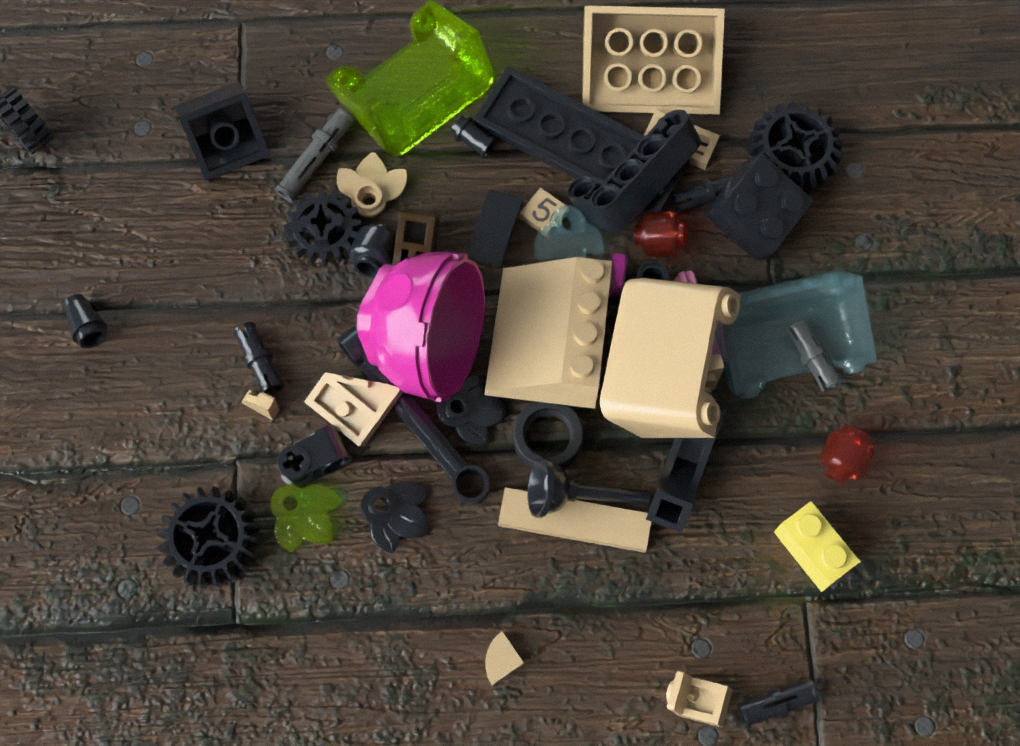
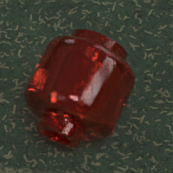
(661, 234)
(846, 454)

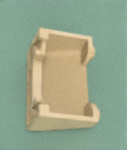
(664, 356)

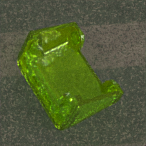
(419, 83)

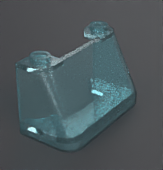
(761, 350)

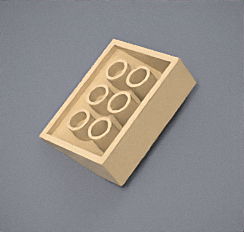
(652, 59)
(550, 332)

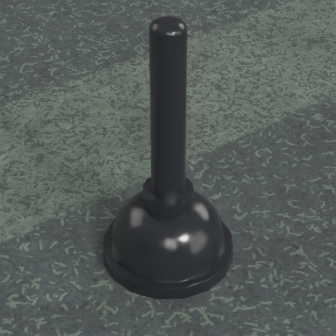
(551, 489)

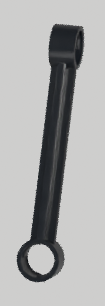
(417, 422)

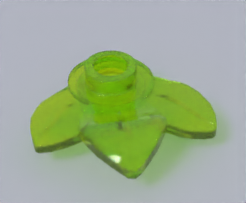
(309, 517)

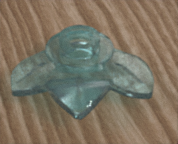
(563, 243)

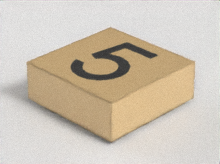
(539, 210)

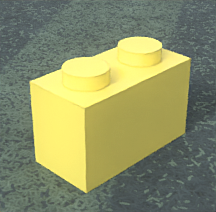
(816, 546)

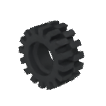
(23, 121)

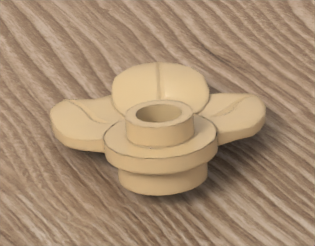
(371, 181)

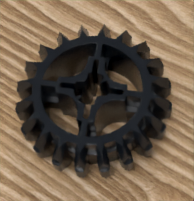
(803, 131)
(202, 550)

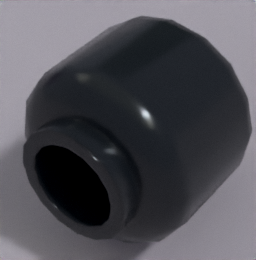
(372, 249)

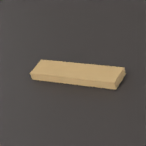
(579, 522)

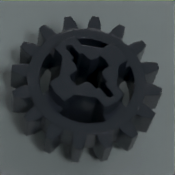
(308, 221)

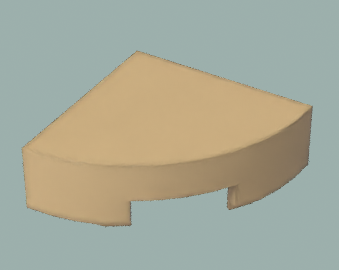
(261, 403)
(501, 659)

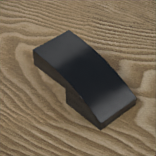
(495, 228)

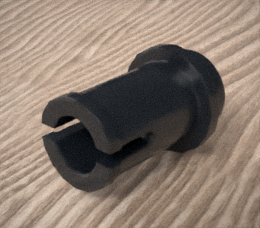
(472, 135)

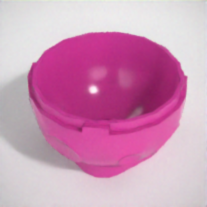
(424, 323)

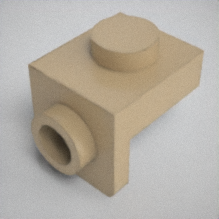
(698, 699)

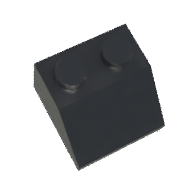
(222, 130)

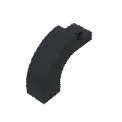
(681, 479)

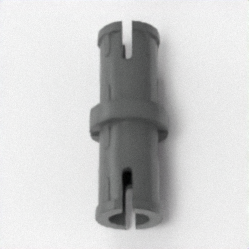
(814, 355)

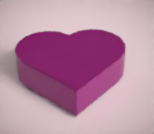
(618, 273)

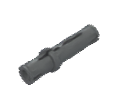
(323, 144)

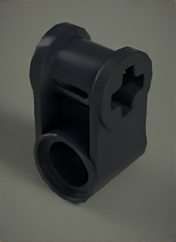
(317, 455)

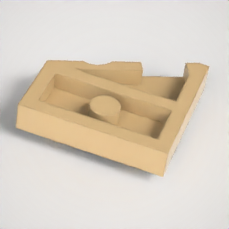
(353, 404)

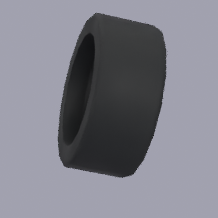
(541, 409)

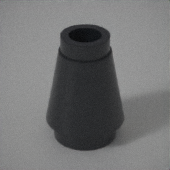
(85, 324)

